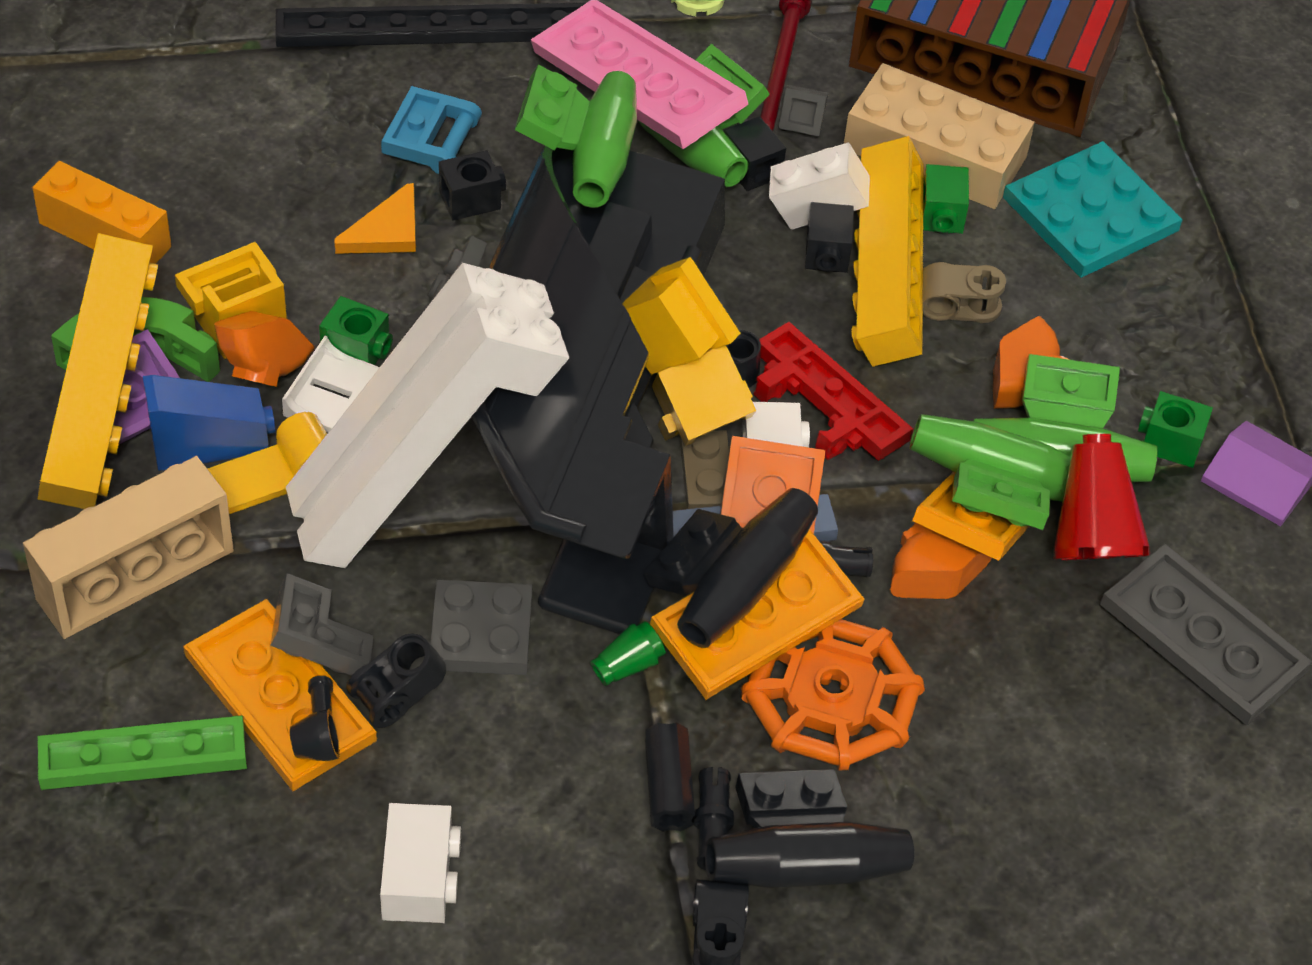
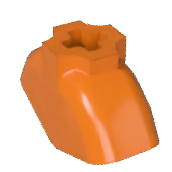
(262, 346)
(1010, 364)
(933, 565)

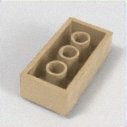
(943, 128)
(129, 546)

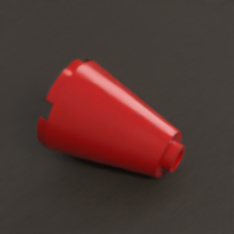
(1099, 505)

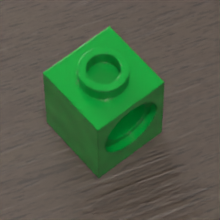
(945, 198)
(357, 330)
(1175, 427)

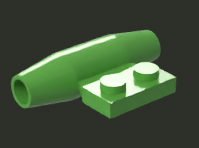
(595, 129)
(715, 151)
(1072, 401)
(994, 468)

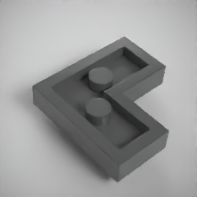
(306, 632)

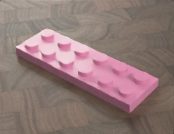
(672, 89)

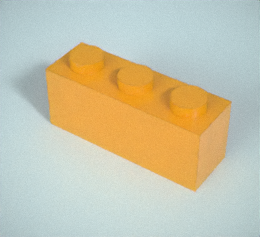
(85, 206)

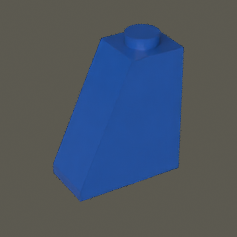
(204, 420)

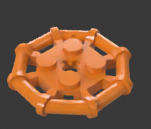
(837, 713)

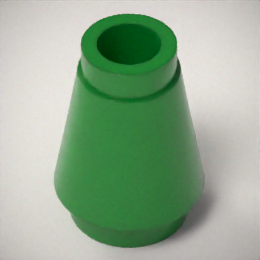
(628, 654)

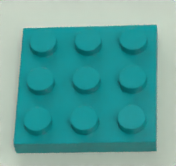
(1092, 209)

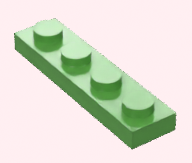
(141, 752)

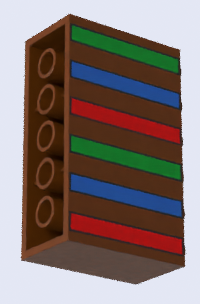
(1013, 54)

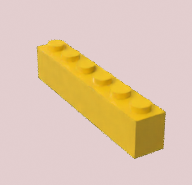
(890, 255)
(95, 373)

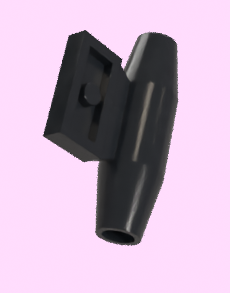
(730, 564)
(803, 836)

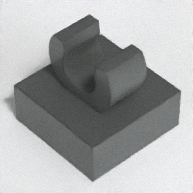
(803, 110)

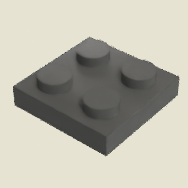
(482, 626)

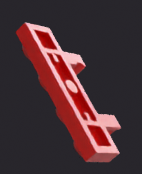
(853, 411)

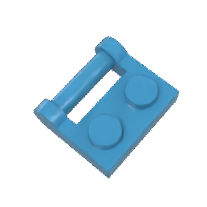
(419, 122)

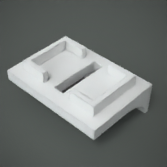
(333, 371)

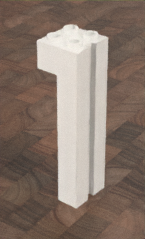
(468, 341)

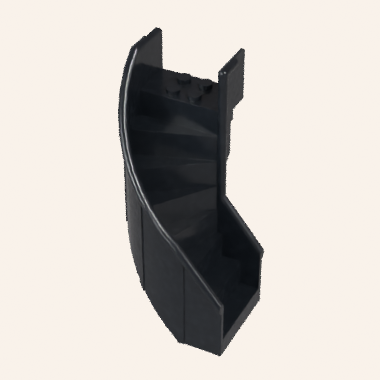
(580, 447)

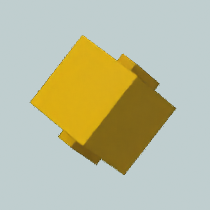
(232, 286)
(678, 316)
(702, 396)

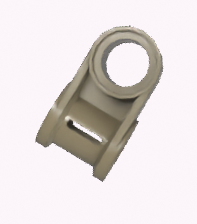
(957, 292)

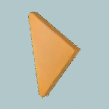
(384, 229)

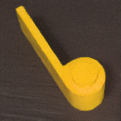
(268, 471)

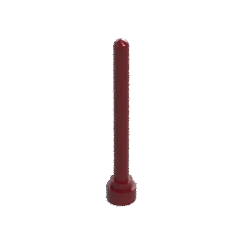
(793, 11)

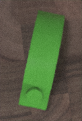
(172, 329)

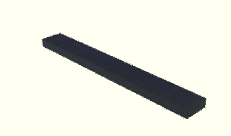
(416, 24)

